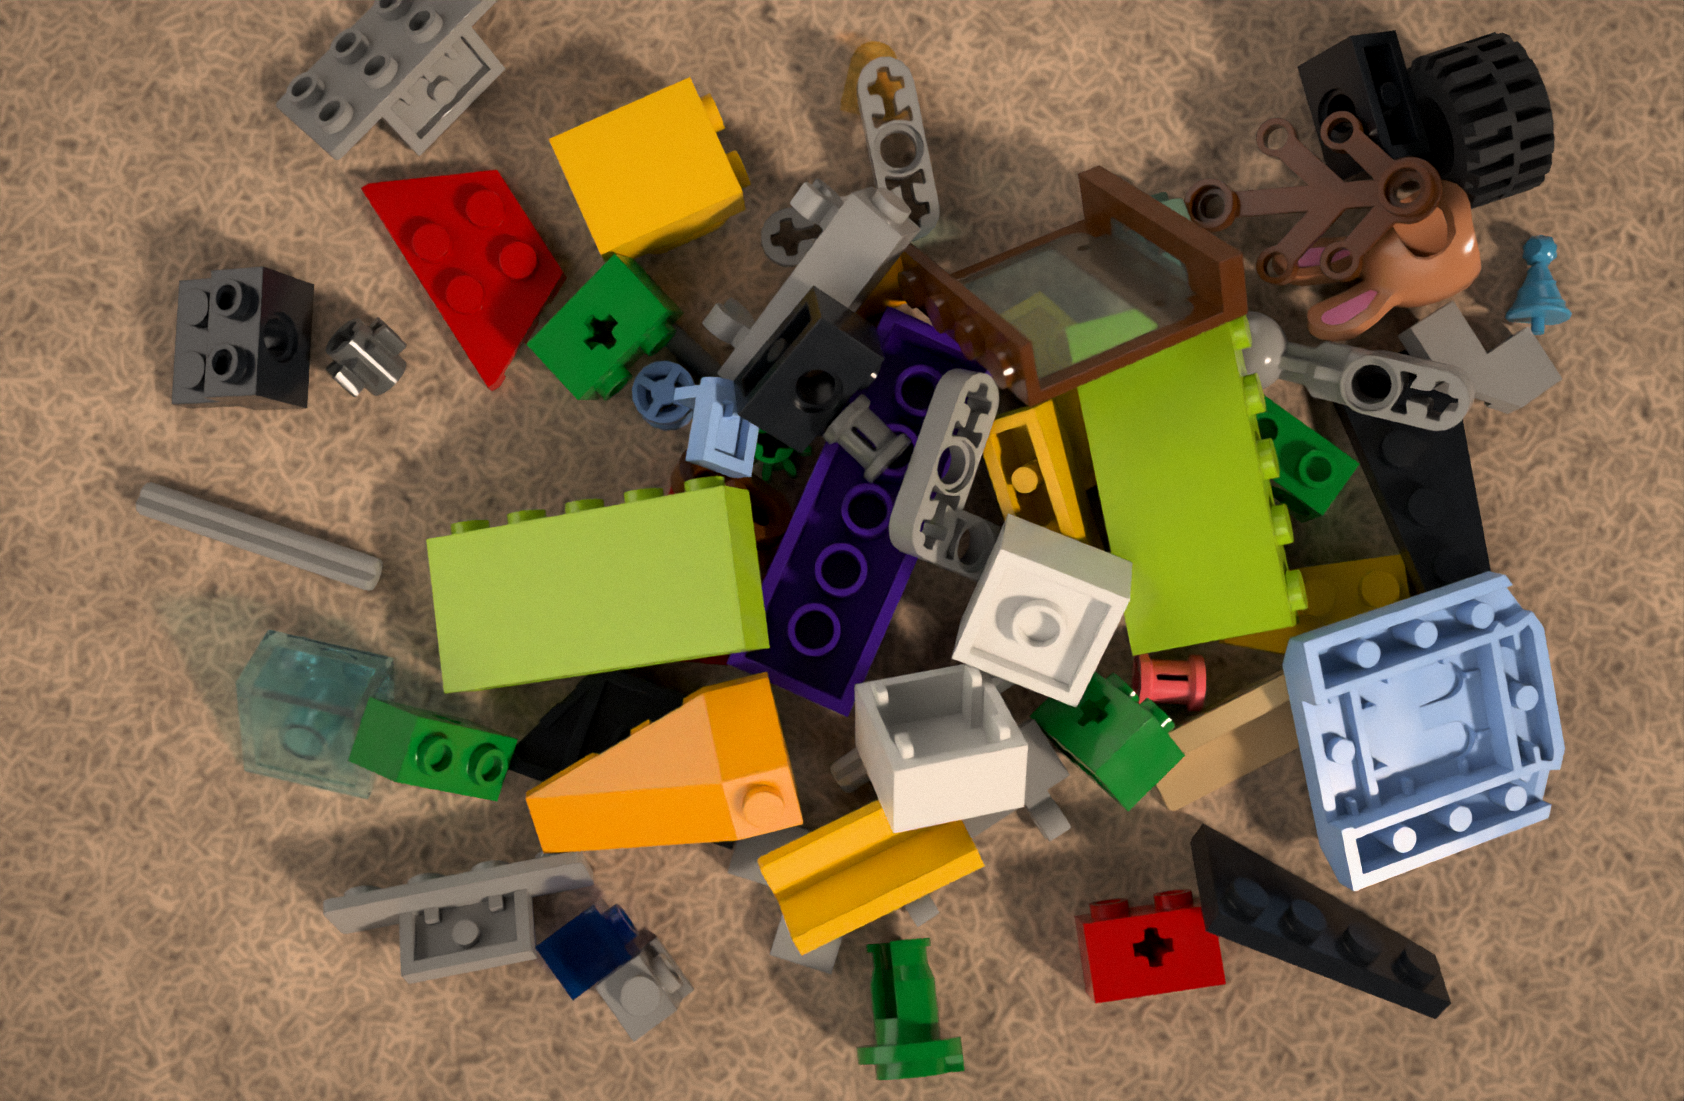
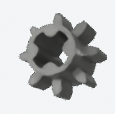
(366, 357)

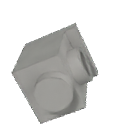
(645, 989)

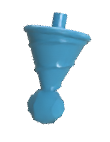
(1539, 299)

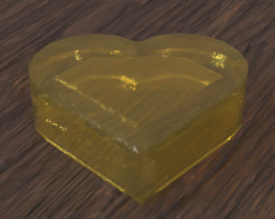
(883, 87)

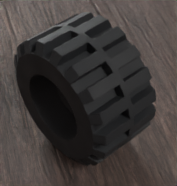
(1485, 117)

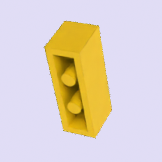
(1038, 472)

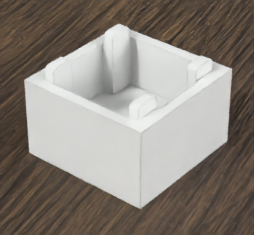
(1043, 610)
(939, 746)

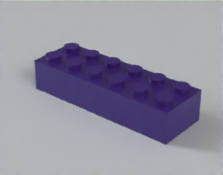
(836, 564)

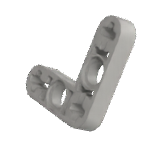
(872, 107)
(945, 515)

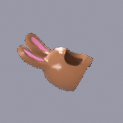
(1404, 269)

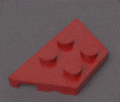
(473, 259)

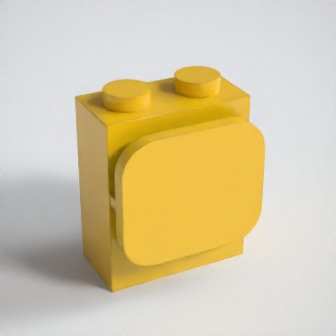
(653, 172)

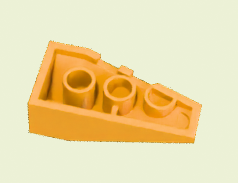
(688, 778)

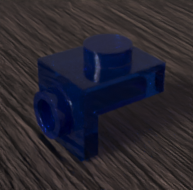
(590, 947)

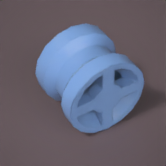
(656, 388)

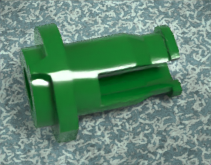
(907, 1015)

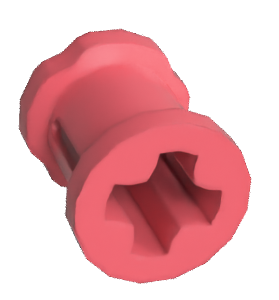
(1170, 680)

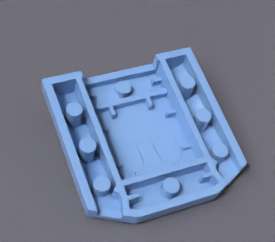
(1424, 727)

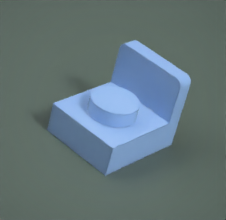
(718, 434)

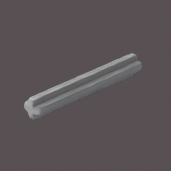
(259, 536)

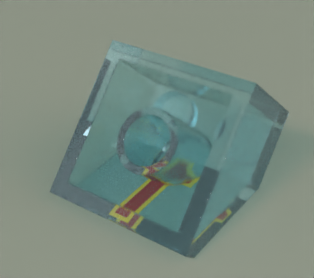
(304, 710)

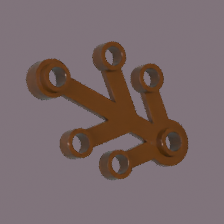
(1323, 198)

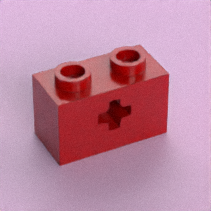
(1181, 962)

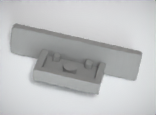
(462, 918)

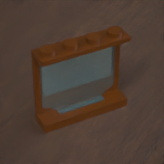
(1085, 294)

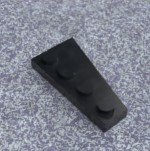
(1420, 486)
(1297, 923)

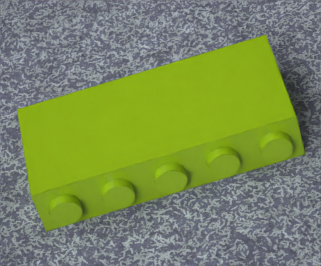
(1192, 494)
(598, 587)

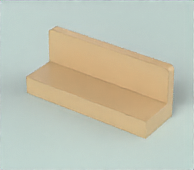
(1230, 740)

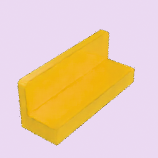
(861, 872)

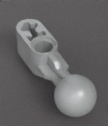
(1334, 369)

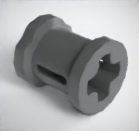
(845, 433)

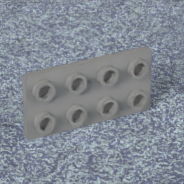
(399, 64)

